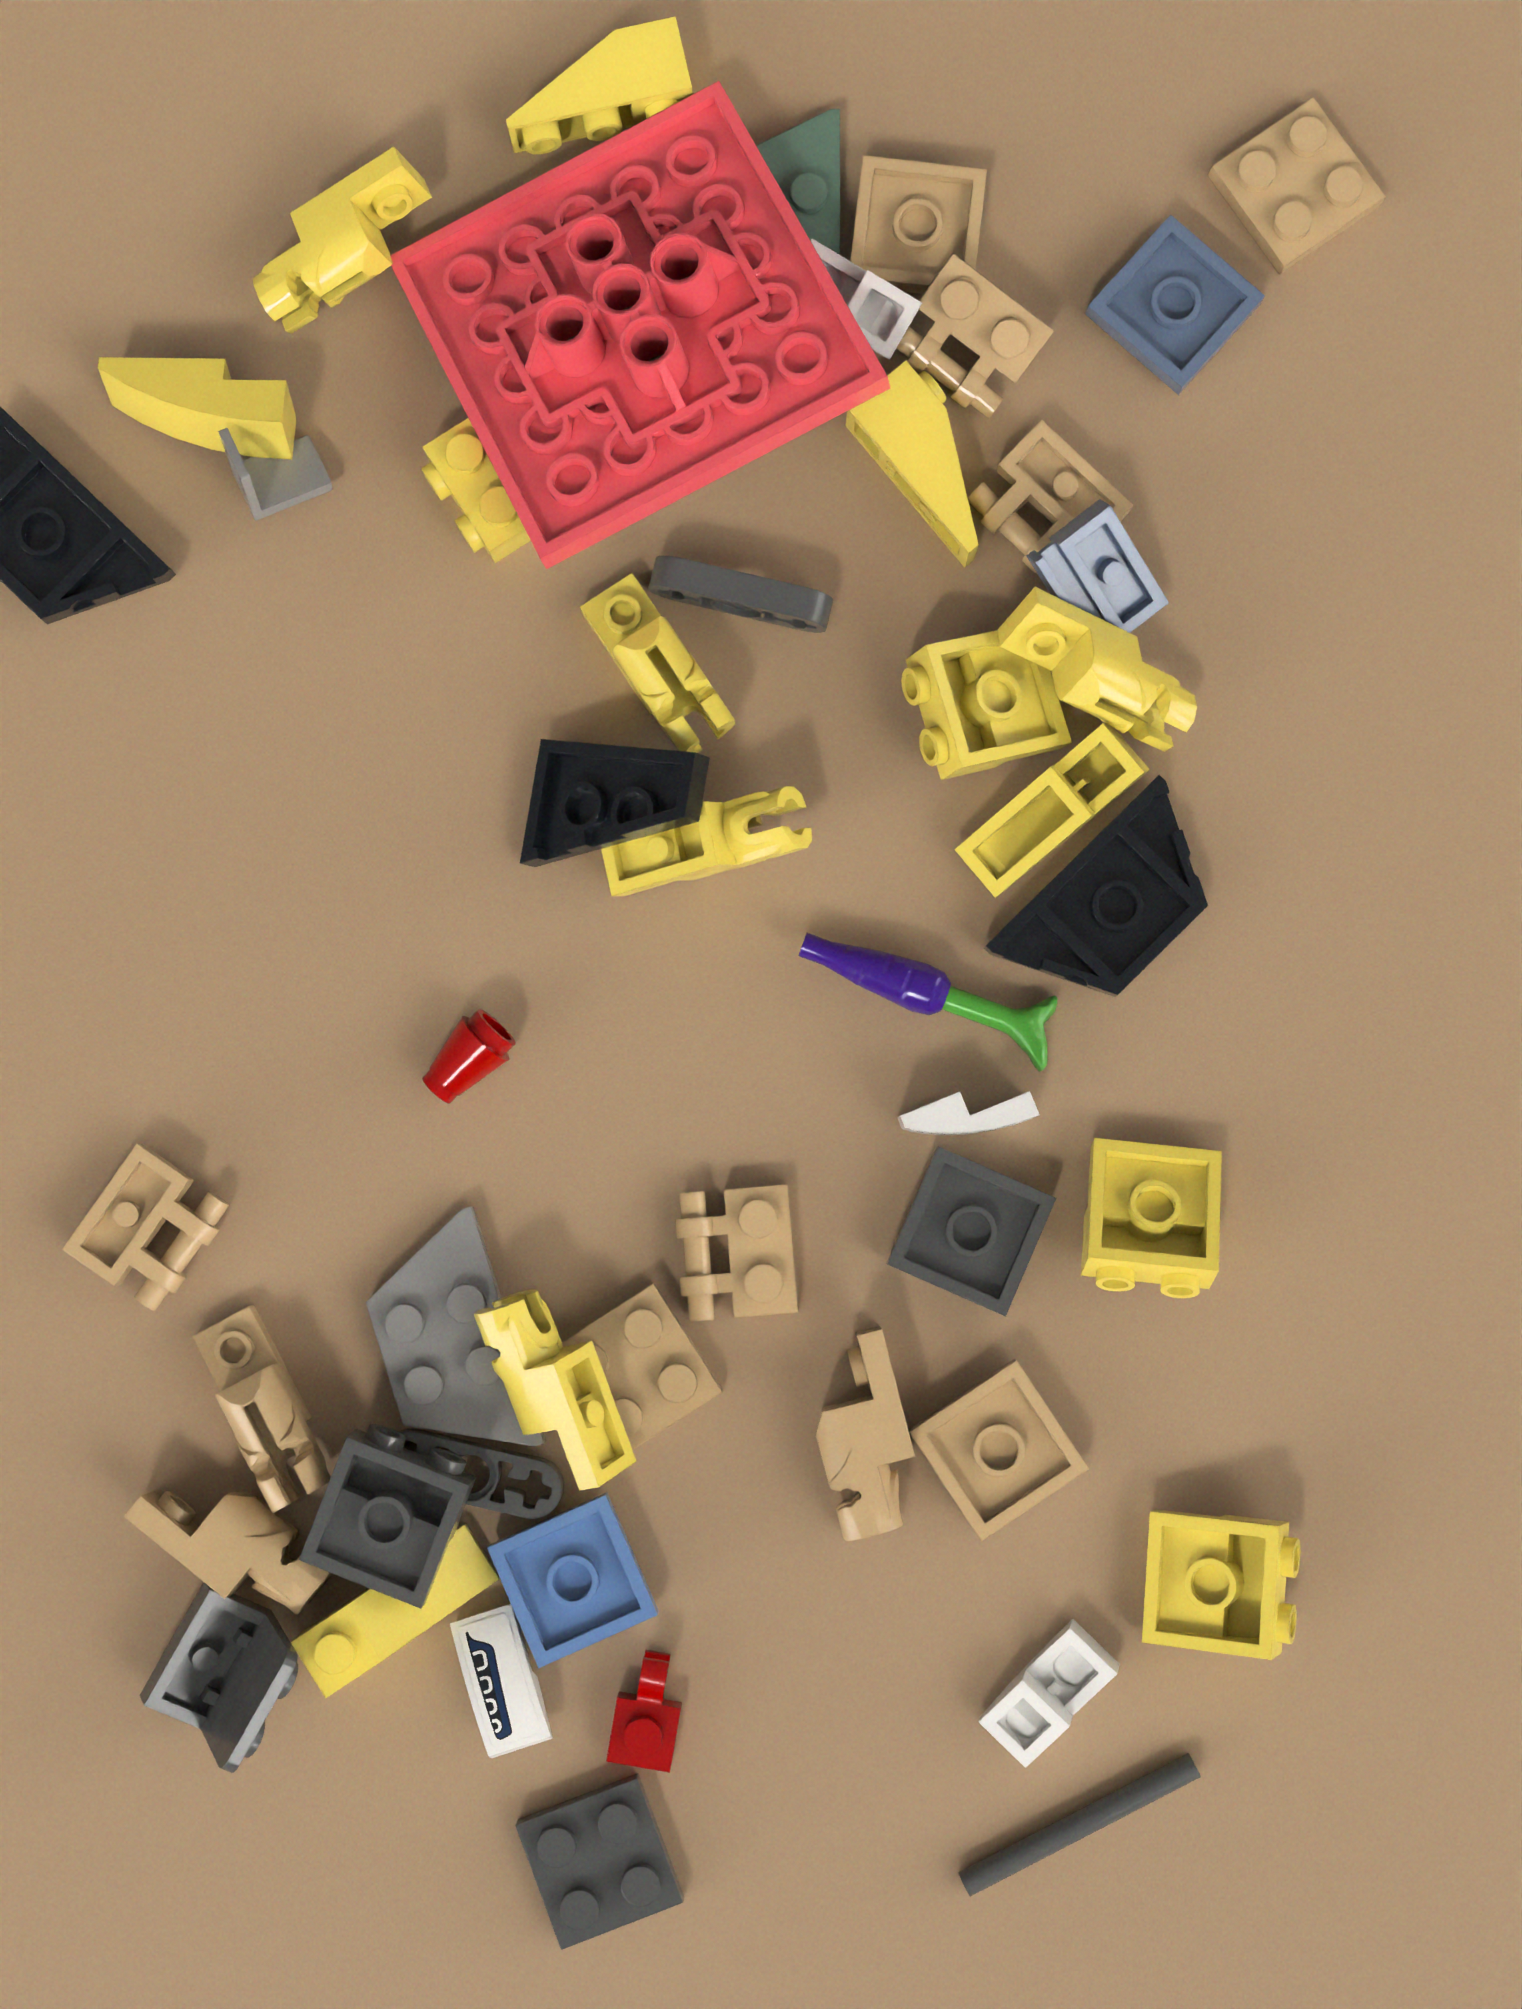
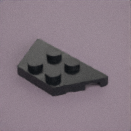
(58, 540)
(1112, 902)

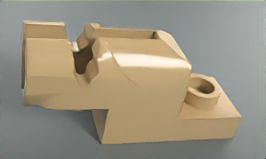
(262, 1406)
(862, 1439)
(231, 1544)

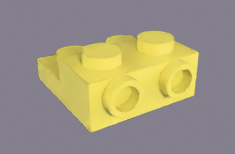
(466, 473)
(981, 705)
(1152, 1217)
(1219, 1583)

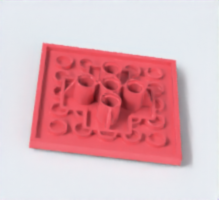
(746, 342)

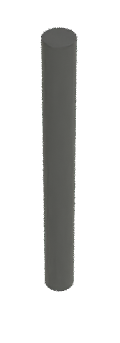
(1079, 1824)

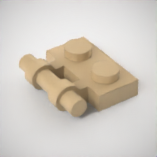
(983, 320)
(1052, 480)
(131, 1214)
(758, 1252)

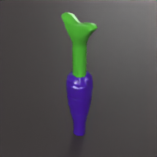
(929, 991)

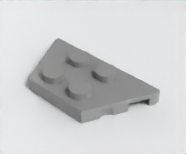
(434, 1343)

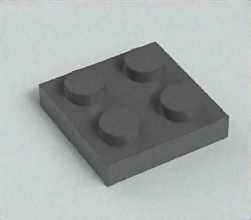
(971, 1231)
(599, 1861)

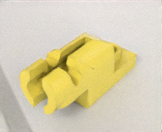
(339, 240)
(655, 662)
(1098, 668)
(709, 846)
(556, 1387)

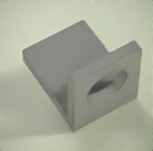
(277, 483)

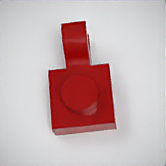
(645, 1722)

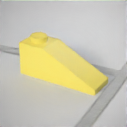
(915, 447)
(378, 1625)

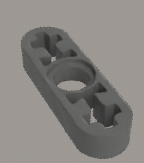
(741, 594)
(522, 1468)

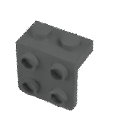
(224, 1673)

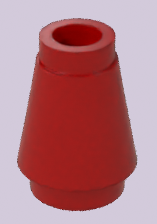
(468, 1056)

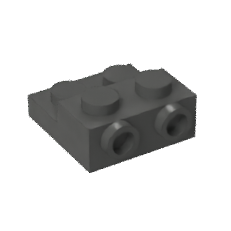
(388, 1514)

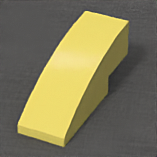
(198, 398)
(1052, 809)

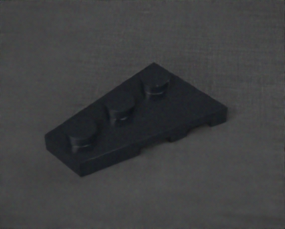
(607, 796)

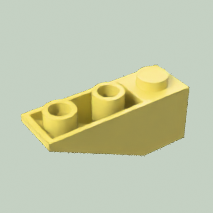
(607, 89)

